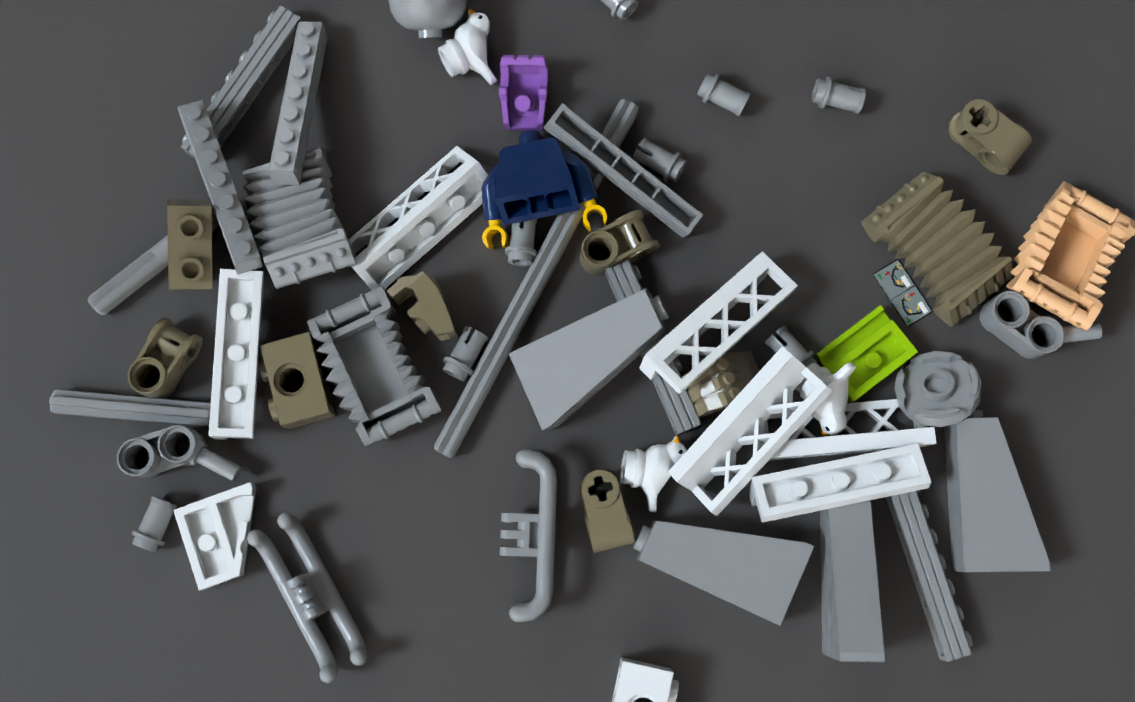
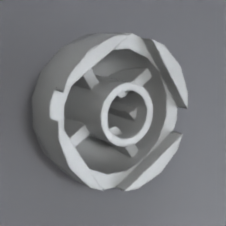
(427, 16)

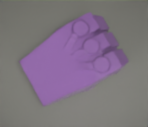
(523, 91)

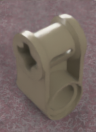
(992, 138)
(623, 239)
(164, 356)
(608, 519)

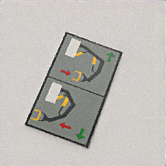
(902, 293)

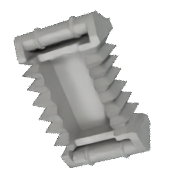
(297, 222)
(371, 367)

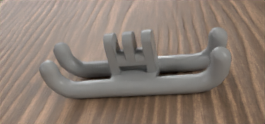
(535, 536)
(310, 595)

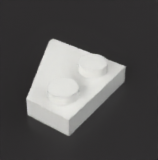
(217, 534)

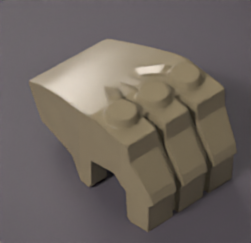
(430, 310)
(722, 382)

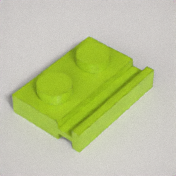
(873, 347)

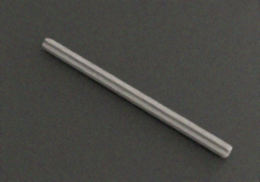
(524, 301)

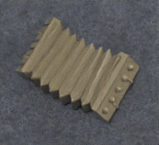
(941, 246)

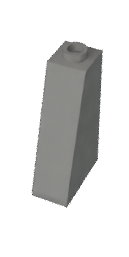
(581, 358)
(987, 503)
(734, 566)
(850, 585)

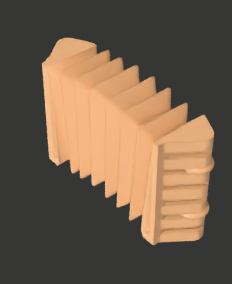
(1070, 254)

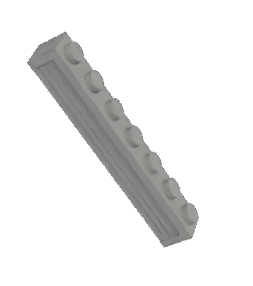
(250, 75)
(298, 104)
(623, 171)
(220, 187)
(679, 408)
(929, 576)

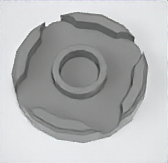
(938, 389)

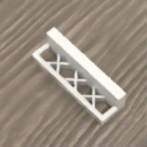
(420, 222)
(708, 316)
(236, 355)
(853, 442)
(717, 447)
(839, 482)

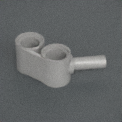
(1018, 331)
(164, 455)

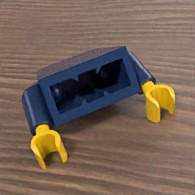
(536, 183)

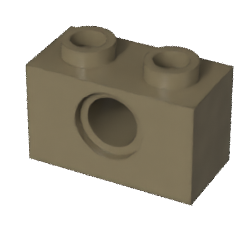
(189, 244)
(313, 399)

